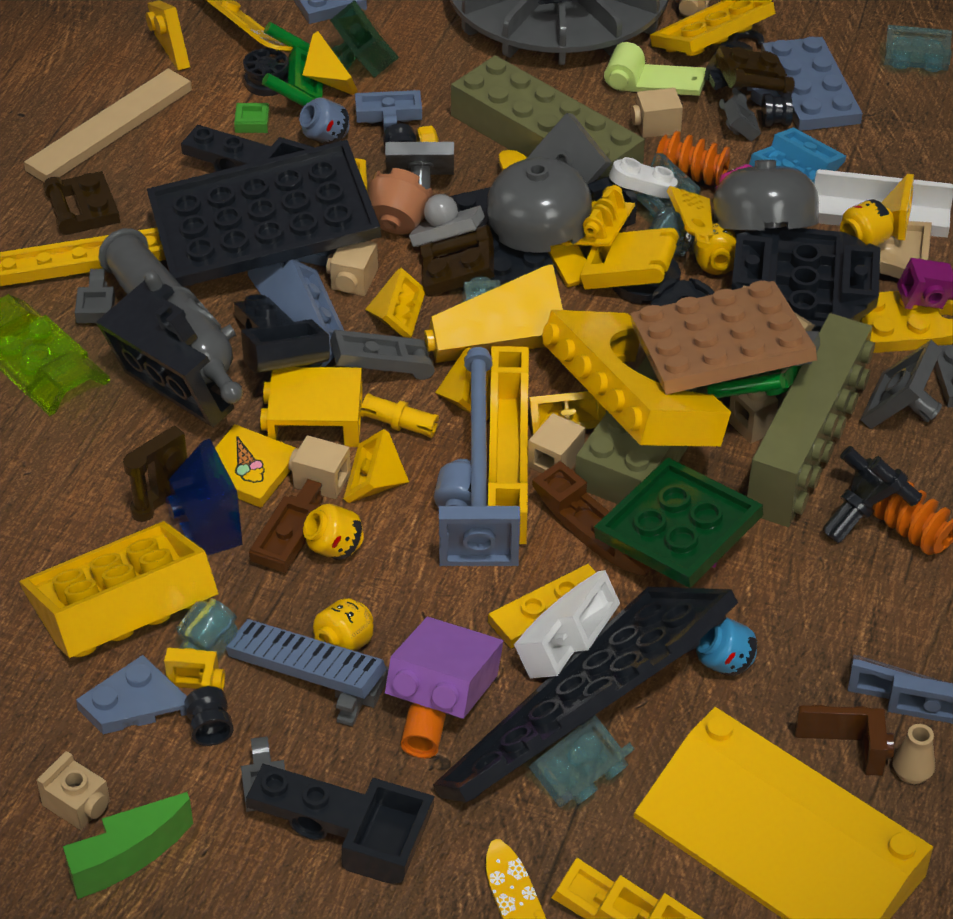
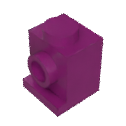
(926, 283)

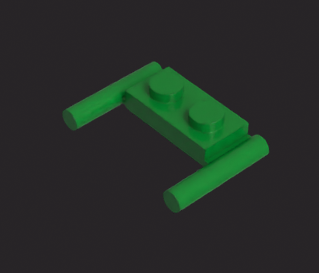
(299, 88)
(770, 382)

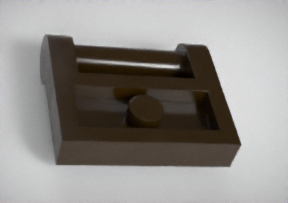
(753, 70)
(92, 198)
(453, 270)
(161, 459)

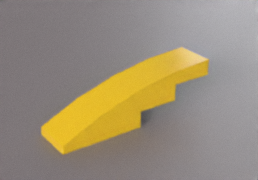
(598, 897)

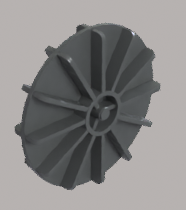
(561, 25)

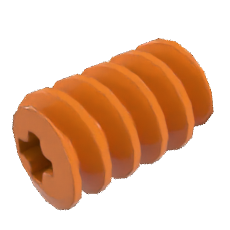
(695, 160)
(918, 522)

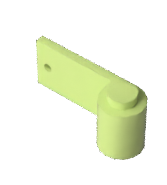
(630, 73)

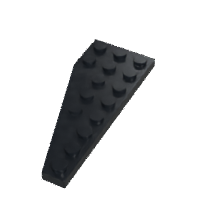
(629, 650)

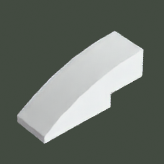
(567, 626)

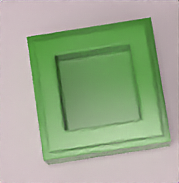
(252, 118)

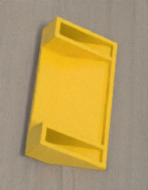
(781, 828)

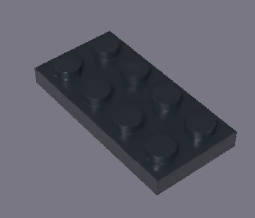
(508, 262)

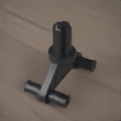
(871, 483)

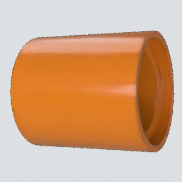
(422, 731)

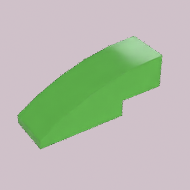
(128, 844)

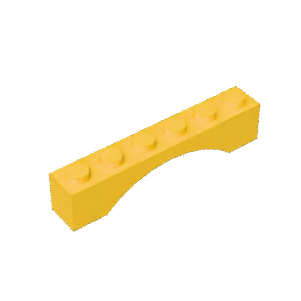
(509, 431)

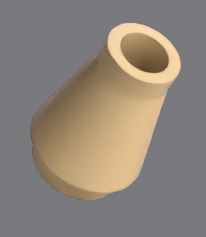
(915, 756)

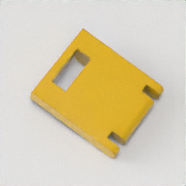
(631, 259)

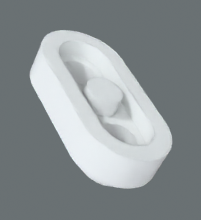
(642, 178)

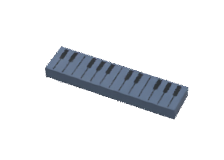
(306, 658)

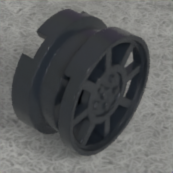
(258, 64)

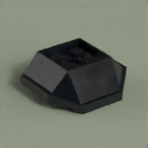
(813, 270)

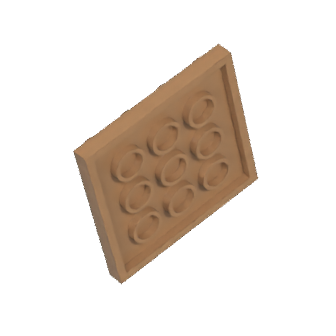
(722, 336)

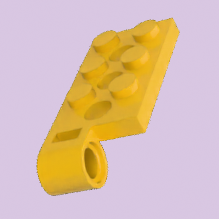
(712, 25)

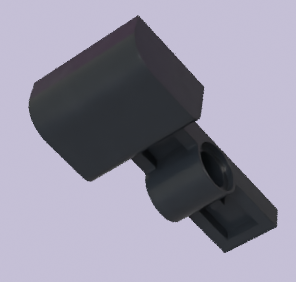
(232, 151)
(275, 340)
(377, 826)

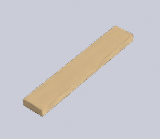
(108, 125)

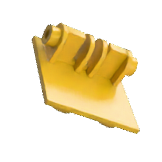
(606, 218)

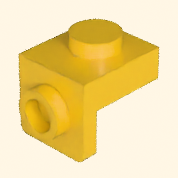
(193, 668)

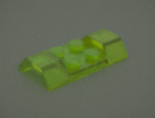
(41, 355)

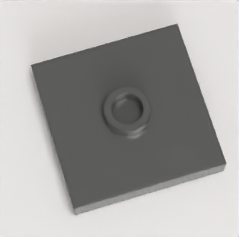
(574, 146)

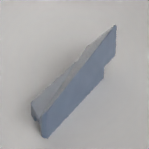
(299, 294)
(906, 690)

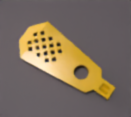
(695, 214)

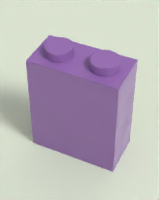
(444, 667)

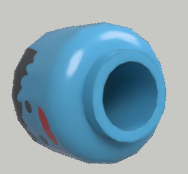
(728, 648)

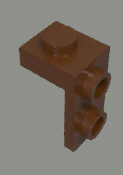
(849, 724)

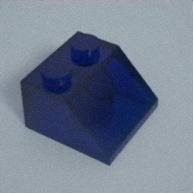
(205, 501)

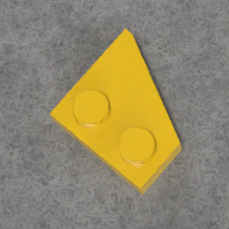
(166, 26)

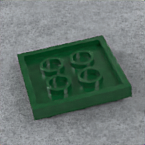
(678, 522)

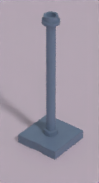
(479, 532)

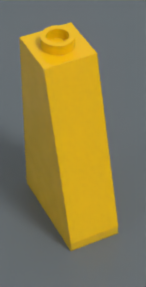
(500, 317)

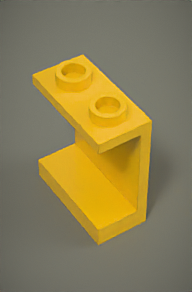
(314, 399)

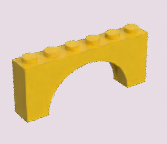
(594, 351)

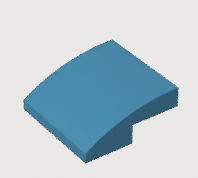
(800, 152)

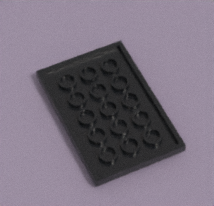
(263, 213)

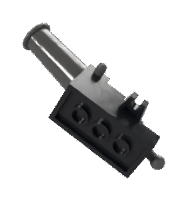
(166, 332)

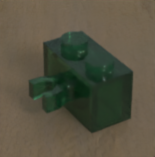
(361, 40)

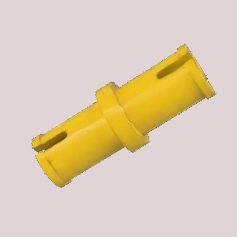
(399, 415)

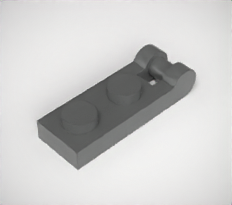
(382, 353)

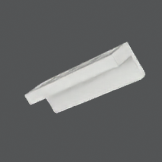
(843, 190)

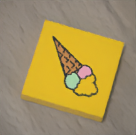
(254, 463)

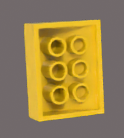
(120, 588)

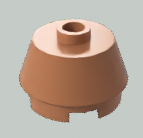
(398, 200)

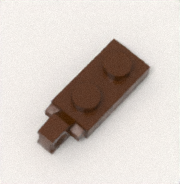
(283, 532)

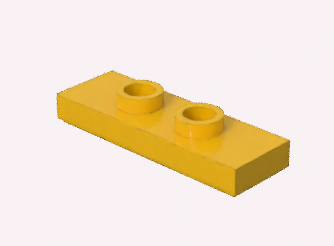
(515, 617)

